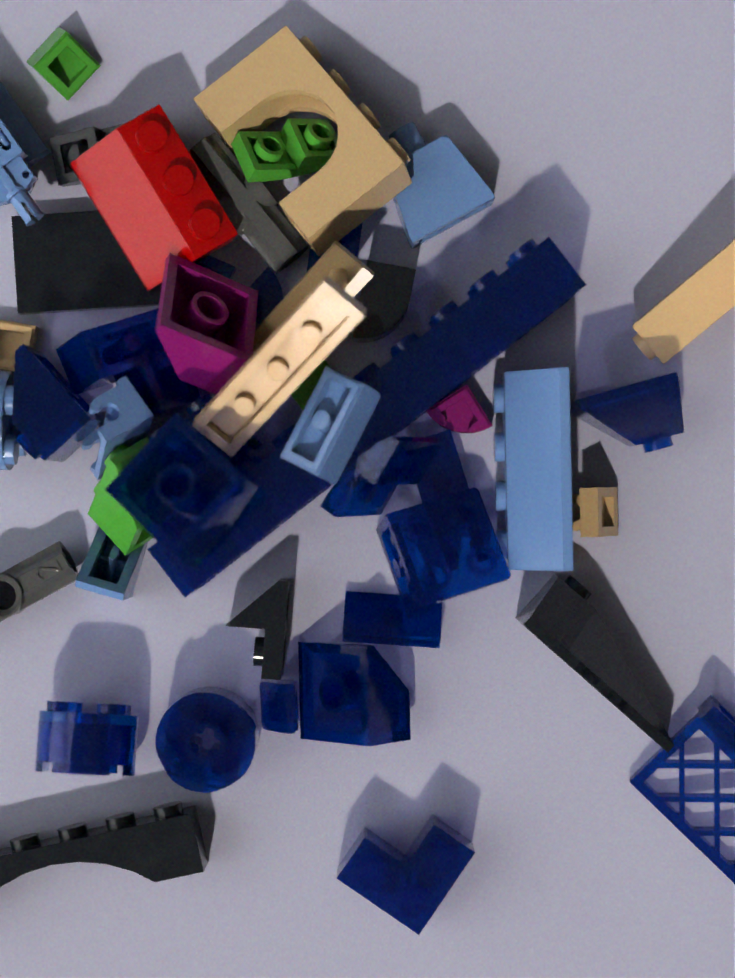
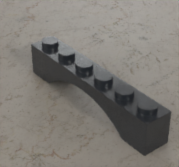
(151, 846)

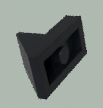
(271, 614)

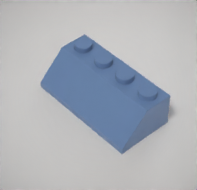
(535, 469)

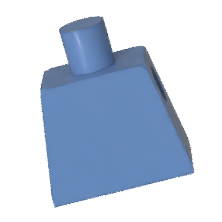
(442, 187)

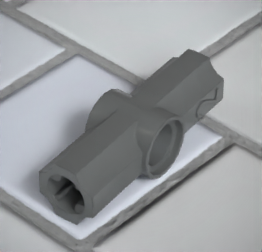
(248, 204)
(39, 577)

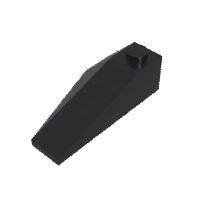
(579, 637)

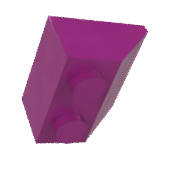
(205, 323)

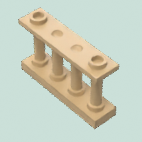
(288, 348)

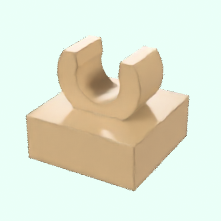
(597, 512)

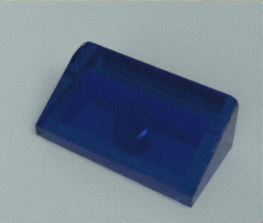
(383, 620)

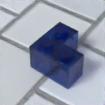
(129, 350)
(408, 883)

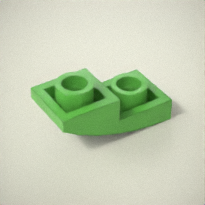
(295, 151)

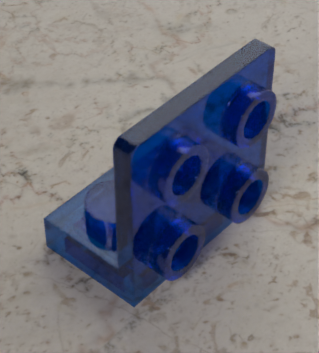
(441, 550)

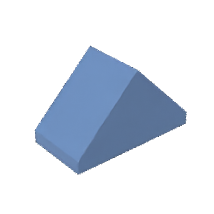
(109, 570)

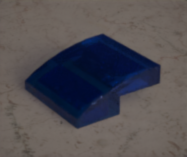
(375, 475)

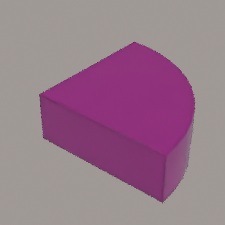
(460, 413)

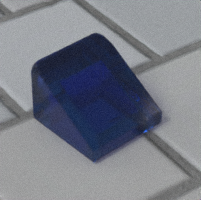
(279, 705)

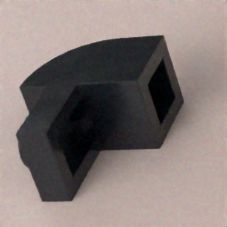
(385, 300)

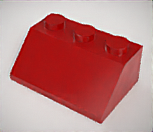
(153, 196)

